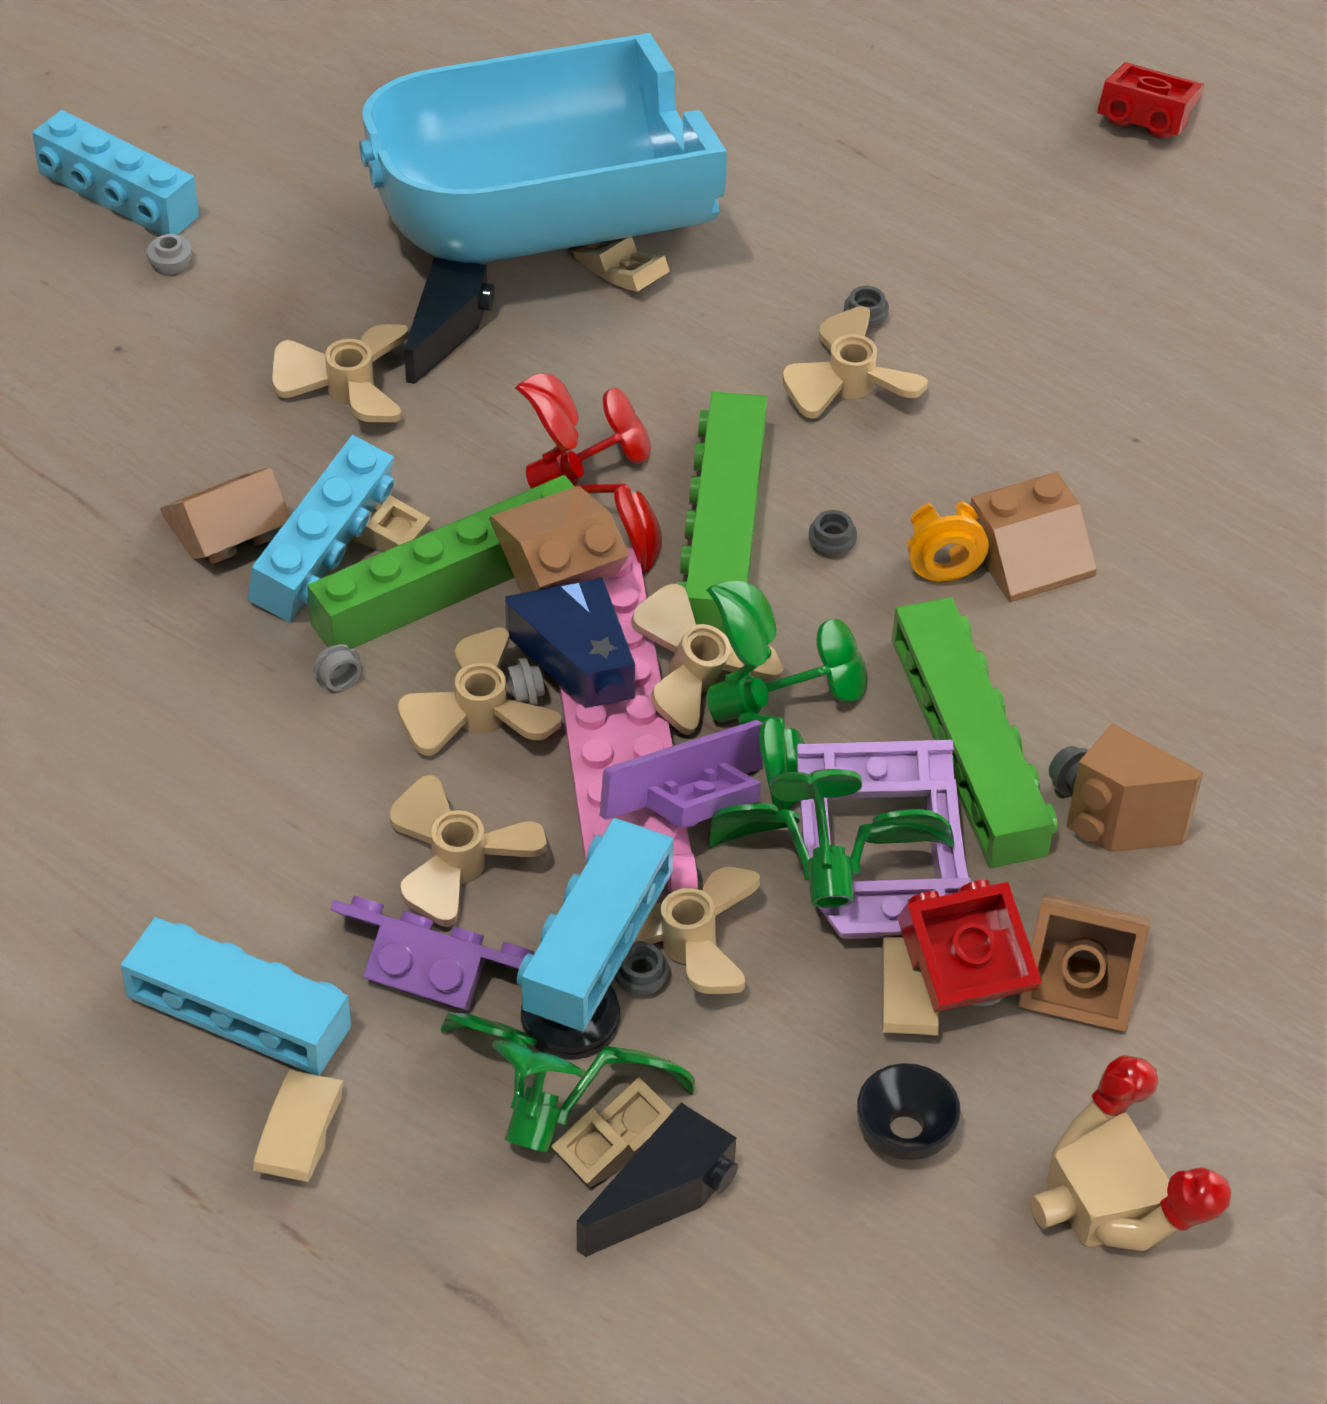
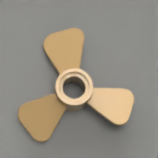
(343, 368)
(850, 368)
(697, 658)
(477, 702)
(456, 848)
(689, 929)

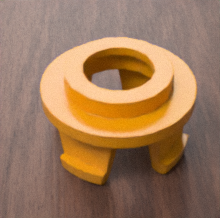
(934, 532)

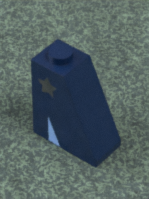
(575, 640)

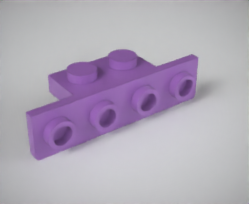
(688, 778)
(423, 960)

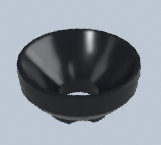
(570, 1042)
(911, 1093)

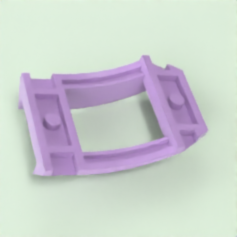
(888, 772)

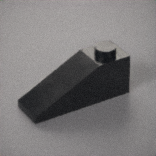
(446, 314)
(662, 1181)

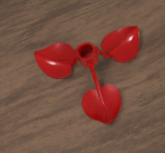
(559, 419)

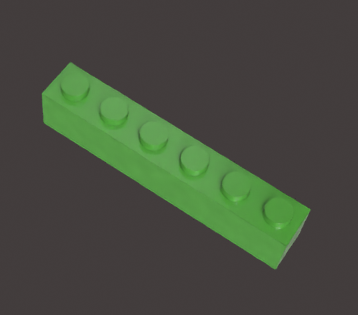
(724, 499)
(416, 576)
(962, 706)

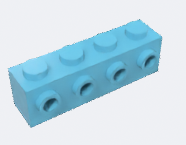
(115, 174)
(321, 528)
(596, 924)
(237, 995)

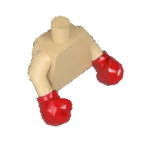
(1110, 1180)

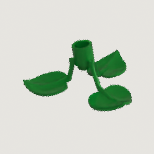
(750, 629)
(829, 868)
(534, 1109)

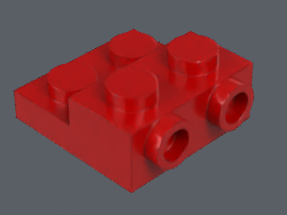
(1149, 99)
(969, 945)

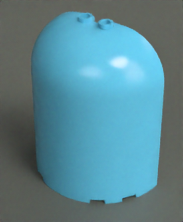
(541, 152)

